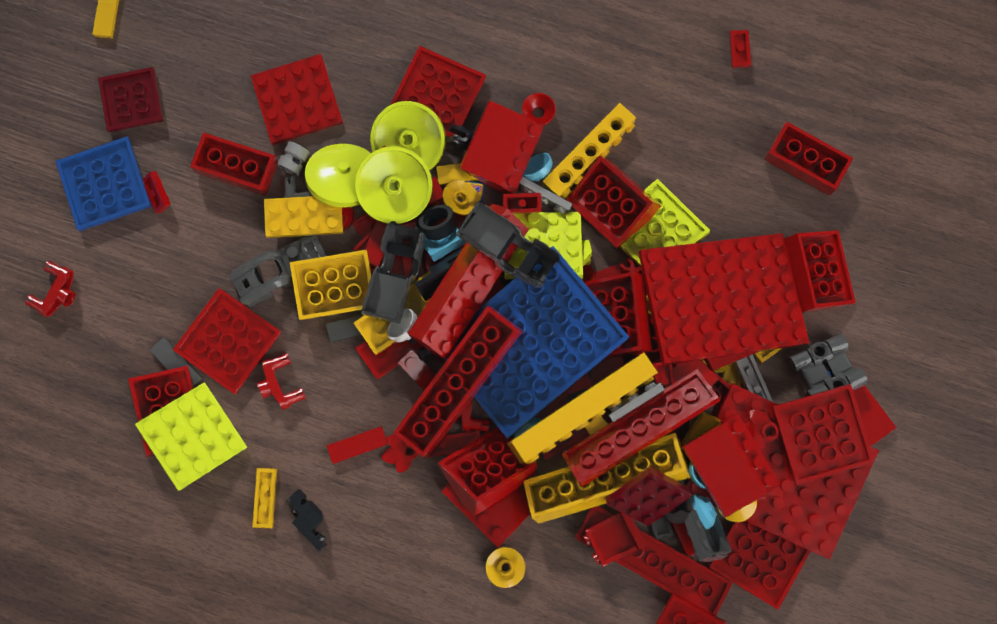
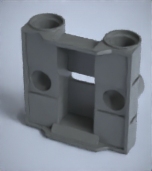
(812, 374)

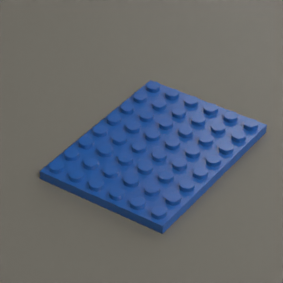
(560, 342)

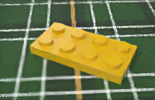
(301, 217)

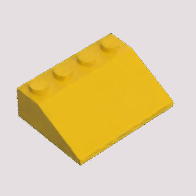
(331, 284)

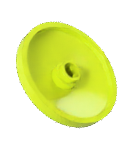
(412, 128)
(332, 174)
(393, 185)

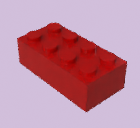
(808, 158)
(234, 164)

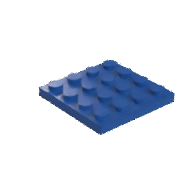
(103, 183)

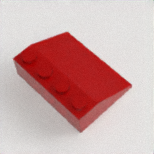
(501, 148)
(612, 202)
(819, 270)
(626, 301)
(155, 391)
(731, 465)
(485, 471)
(500, 518)

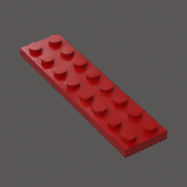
(640, 427)
(668, 568)

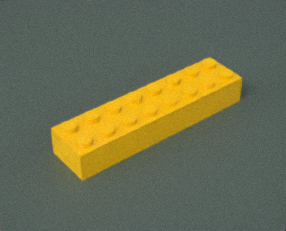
(582, 408)
(561, 494)

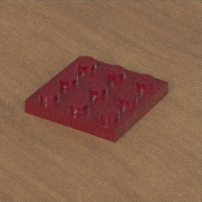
(130, 99)
(648, 496)

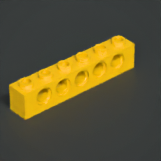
(618, 116)

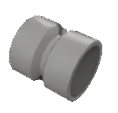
(293, 152)

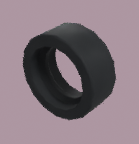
(442, 230)

